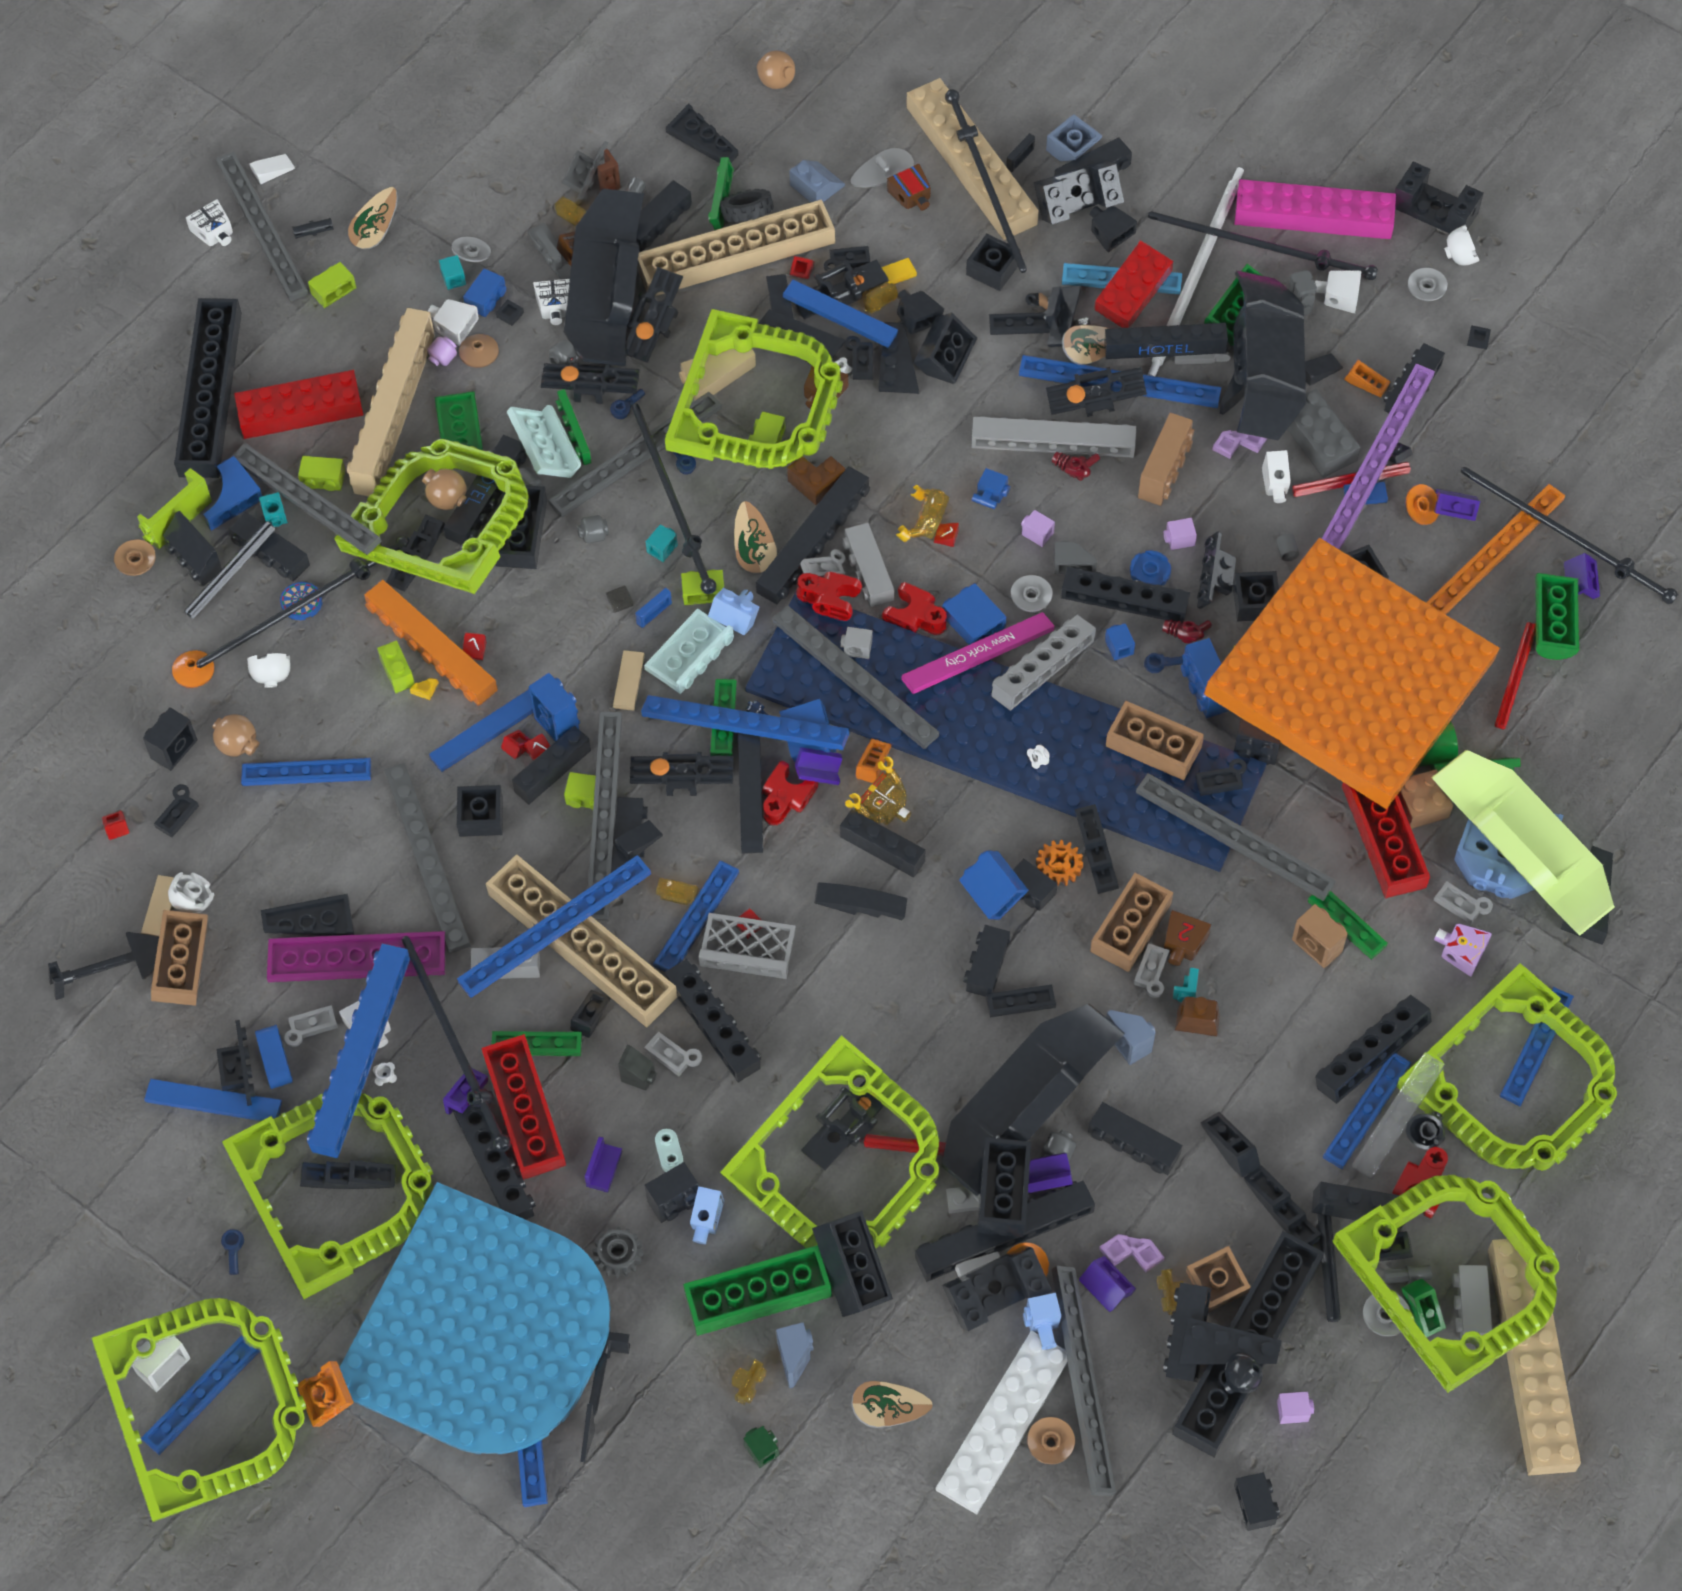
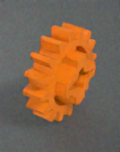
(1056, 856)

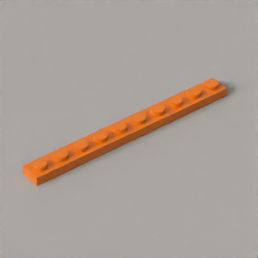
(1494, 551)

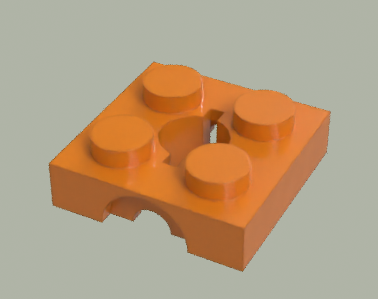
(336, 1394)

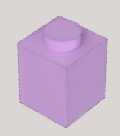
(1037, 528)
(1180, 534)
(1294, 1407)

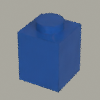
(1119, 641)

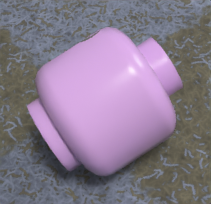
(442, 351)

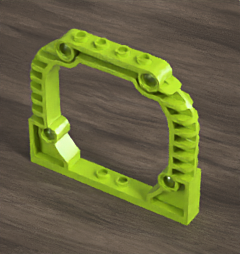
(732, 331)
(478, 555)
(1518, 994)
(839, 1066)
(309, 1266)
(117, 1353)
(1451, 1359)

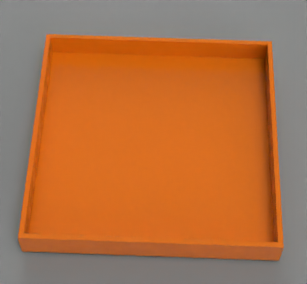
(1352, 672)

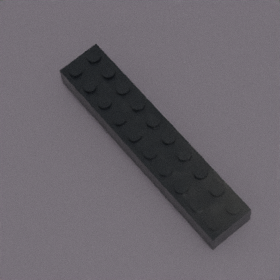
(208, 387)
(1263, 1312)

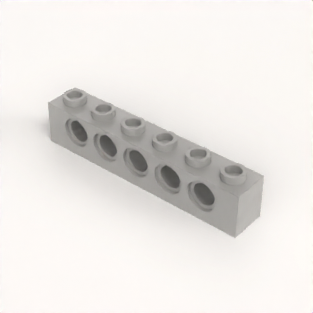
(1043, 662)

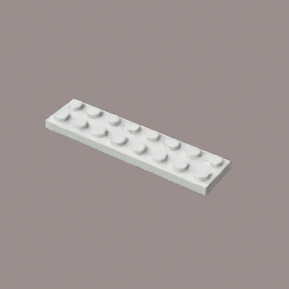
(1002, 1424)

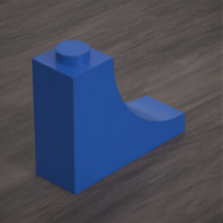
(237, 493)

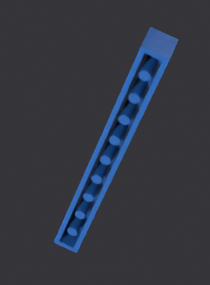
(359, 1051)

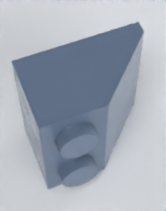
(1071, 139)
(814, 181)
(1138, 1035)
(794, 1348)

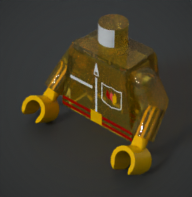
(929, 515)
(884, 798)

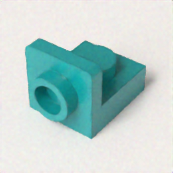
(1189, 986)

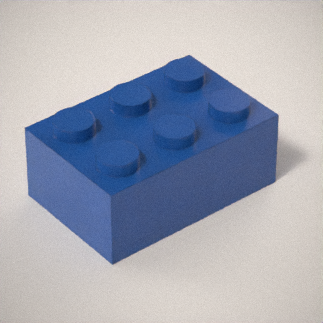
(1198, 666)
(553, 706)

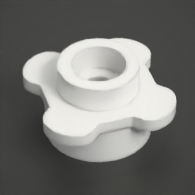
(842, 362)
(1042, 753)
(384, 1068)

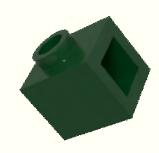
(761, 1445)

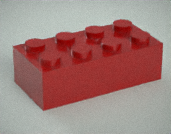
(1133, 285)

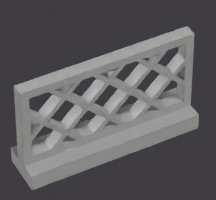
(746, 963)

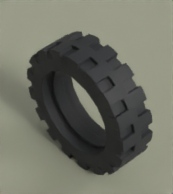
(747, 205)

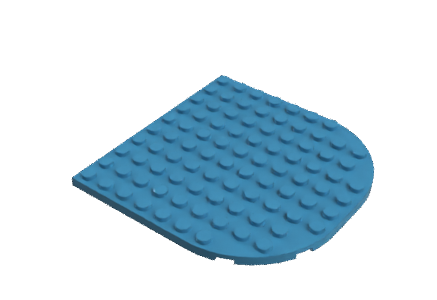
(480, 1328)

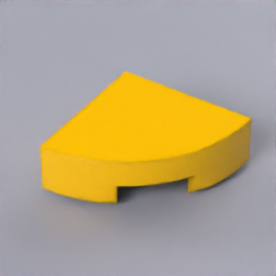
(425, 688)

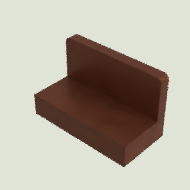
(609, 173)

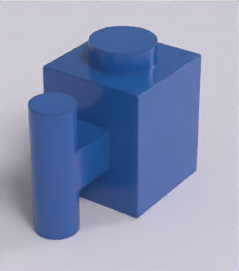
(991, 489)

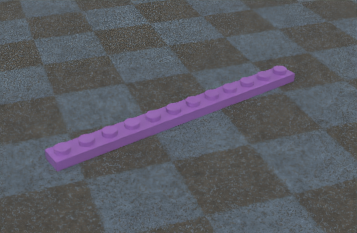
(1378, 456)

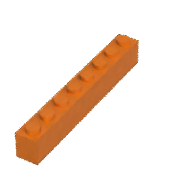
(430, 643)

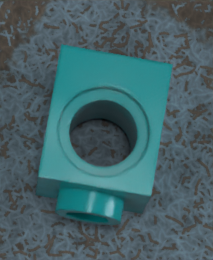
(452, 272)
(270, 504)
(661, 543)

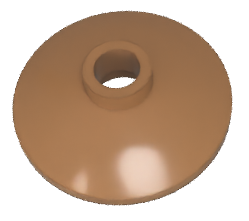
(481, 356)
(132, 551)
(1051, 1429)

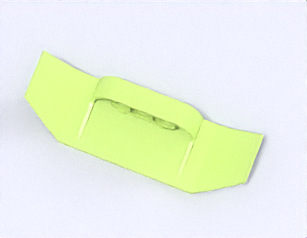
(1529, 838)

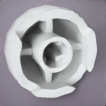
(1461, 247)
(269, 669)
(190, 893)

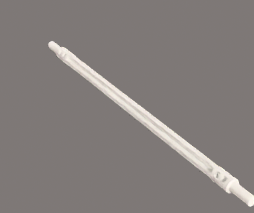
(1200, 261)

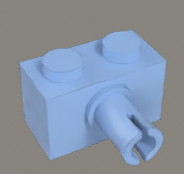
(734, 610)
(1042, 1316)

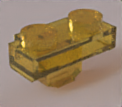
(569, 210)
(880, 297)
(676, 891)
(1166, 1283)
(747, 1381)

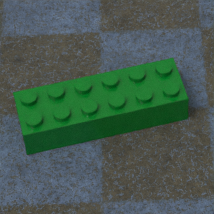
(757, 1290)

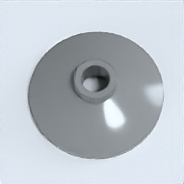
(471, 249)
(1427, 284)
(1031, 586)
(1372, 1316)

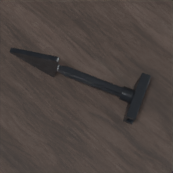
(142, 952)
(615, 1343)

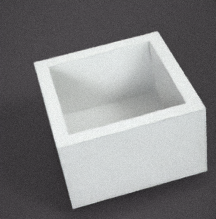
(163, 1364)

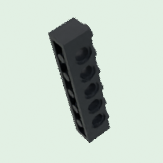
(1131, 603)
(1386, 1037)
(739, 1066)
(493, 1171)

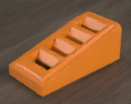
(1359, 381)
(869, 772)

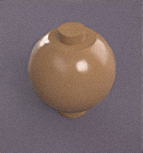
(776, 69)
(445, 488)
(235, 735)

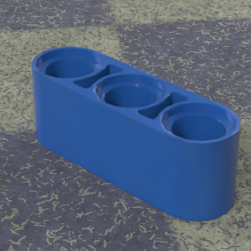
(273, 1056)

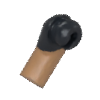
(1037, 299)

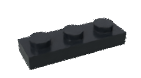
(1018, 323)
(1021, 1000)

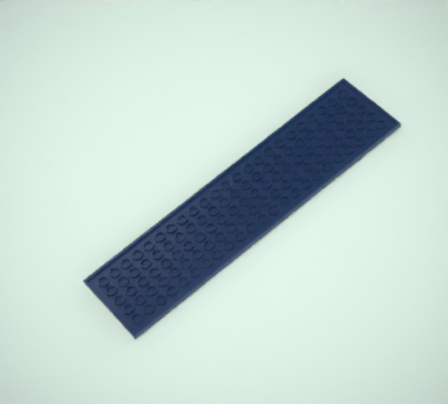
(992, 742)

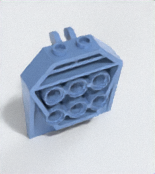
(1486, 868)

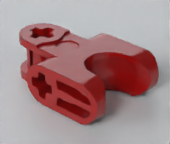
(825, 593)
(920, 612)
(784, 795)
(1414, 1174)

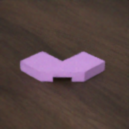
(1229, 442)
(1141, 1249)

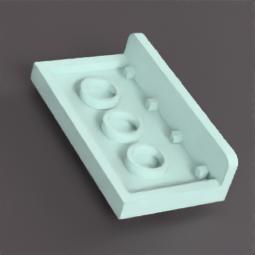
(545, 441)
(689, 651)

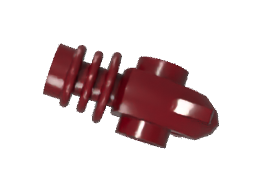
(1075, 466)
(1186, 631)

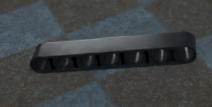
(750, 794)

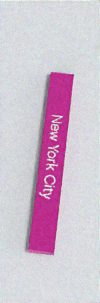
(977, 653)

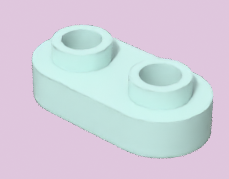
(668, 1149)

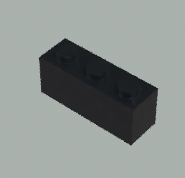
(987, 960)

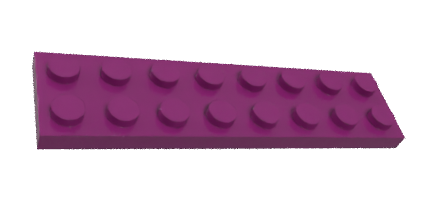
(347, 955)

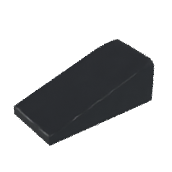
(1320, 368)
(637, 839)
(589, 1013)
(1399, 1249)

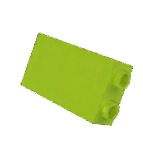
(189, 501)

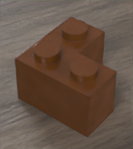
(812, 480)

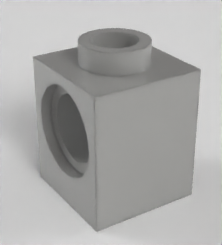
(857, 642)

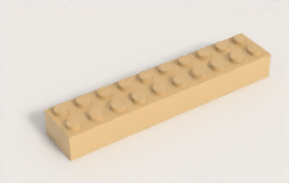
(940, 124)
(741, 245)
(391, 401)
(586, 946)
(1535, 1373)

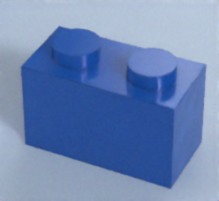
(485, 292)

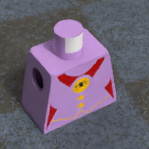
(1463, 946)

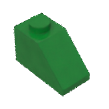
(1424, 1306)

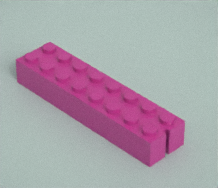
(1315, 209)

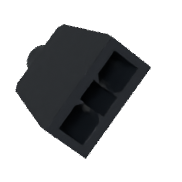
(1112, 226)
(917, 310)

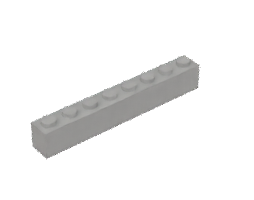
(1053, 436)

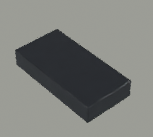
(1020, 153)

